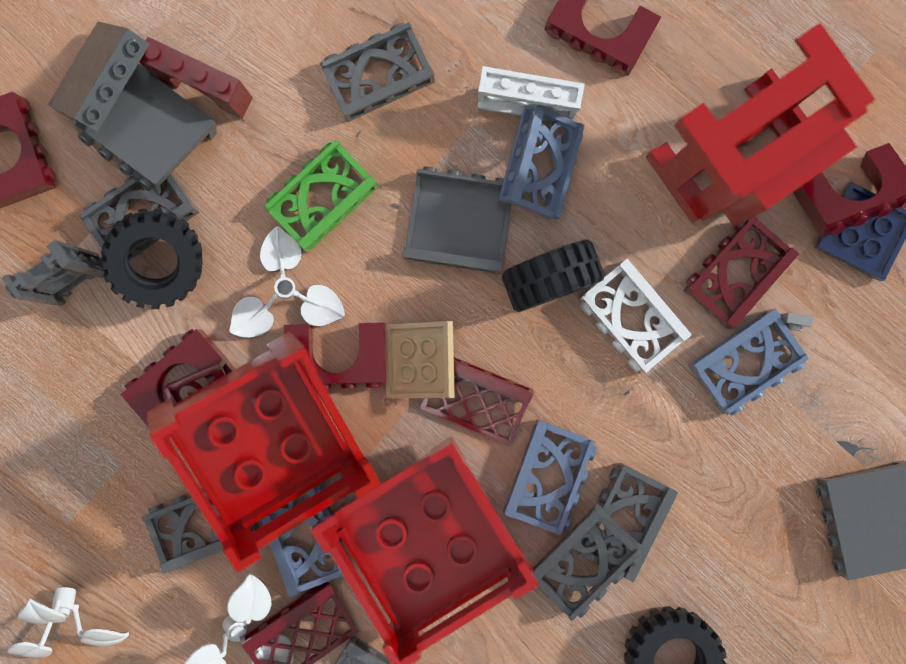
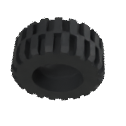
(552, 275)
(140, 288)
(671, 625)

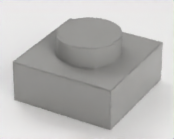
(796, 321)

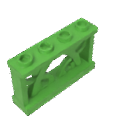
(343, 207)

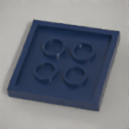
(869, 246)

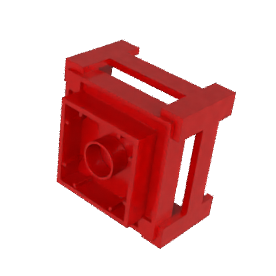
(798, 154)
(258, 446)
(425, 550)

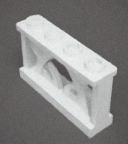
(510, 90)
(667, 324)

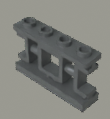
(55, 275)

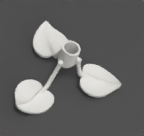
(320, 306)
(247, 602)
(62, 606)

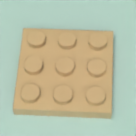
(419, 360)

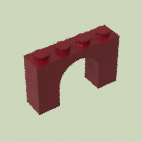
(619, 52)
(176, 67)
(31, 172)
(834, 213)
(369, 365)
(148, 390)

